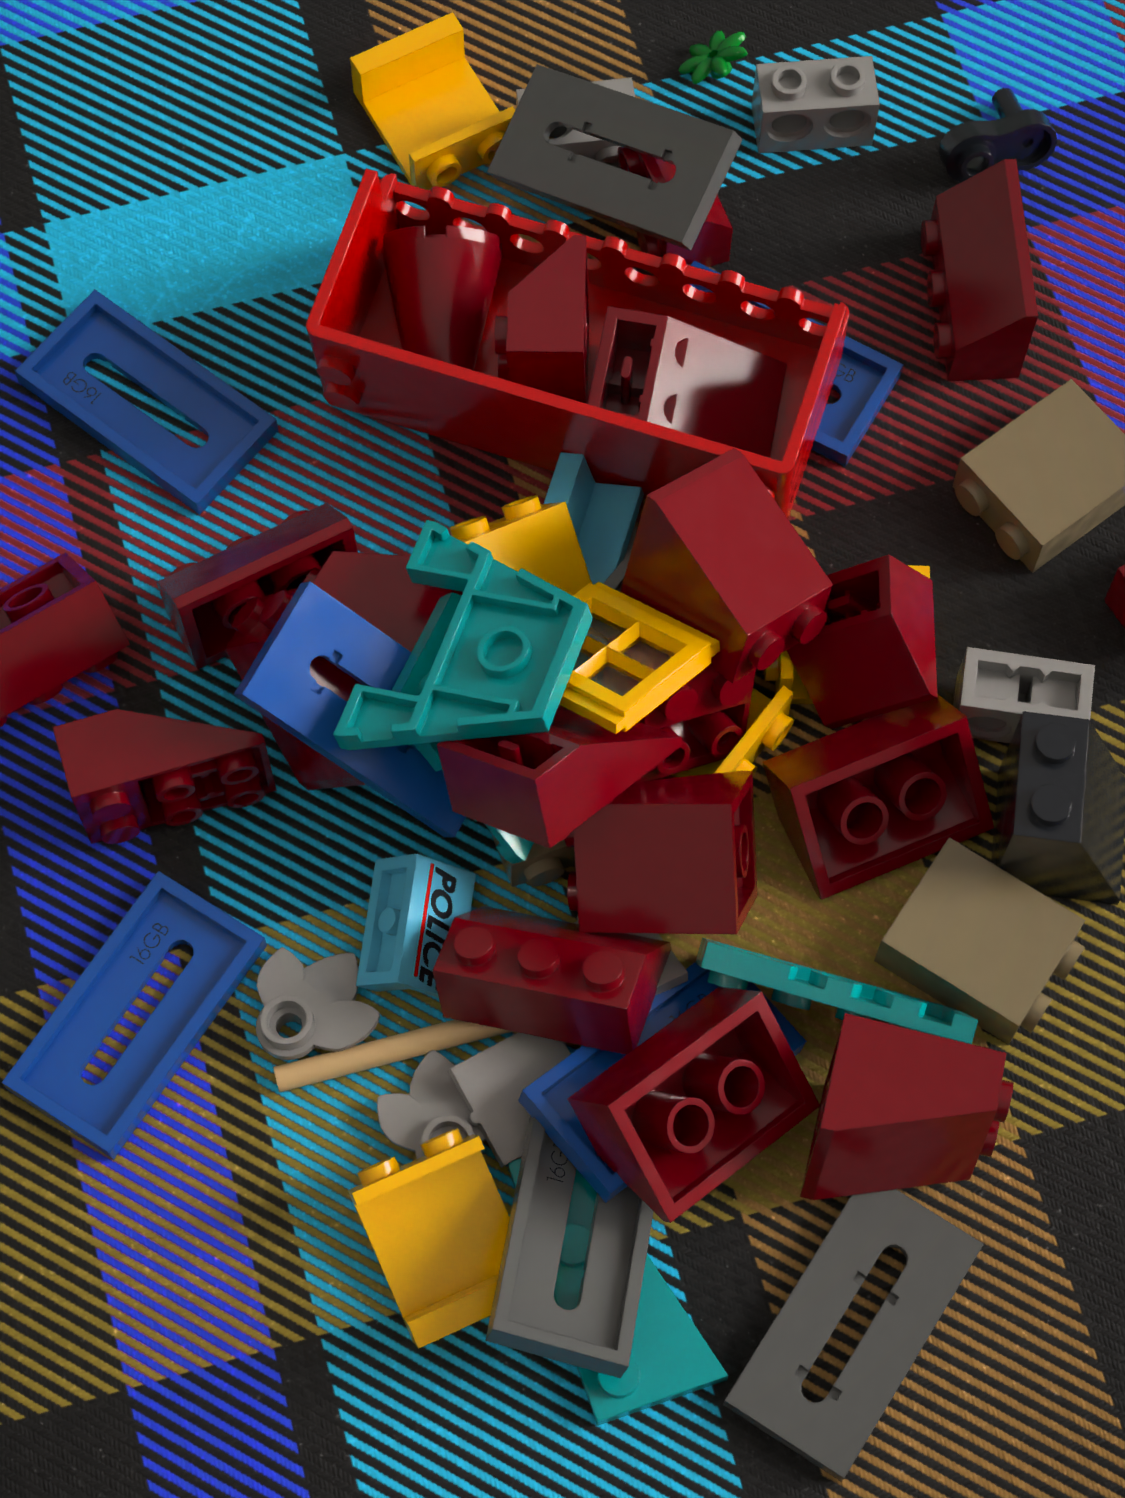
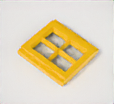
(631, 659)

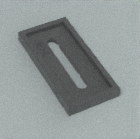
(661, 210)
(524, 1309)
(839, 1426)

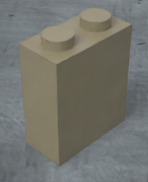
(1046, 476)
(981, 942)

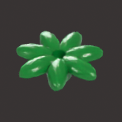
(714, 58)

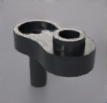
(981, 144)

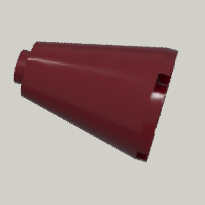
(442, 289)

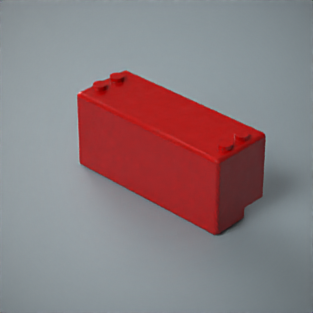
(371, 374)

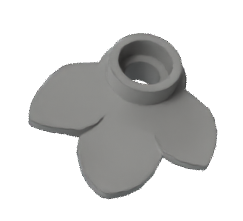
(315, 997)
(428, 1110)

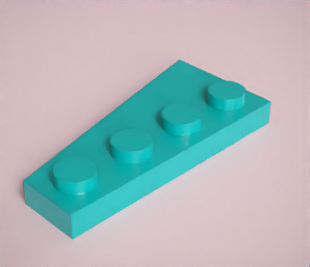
(800, 985)
(667, 1348)

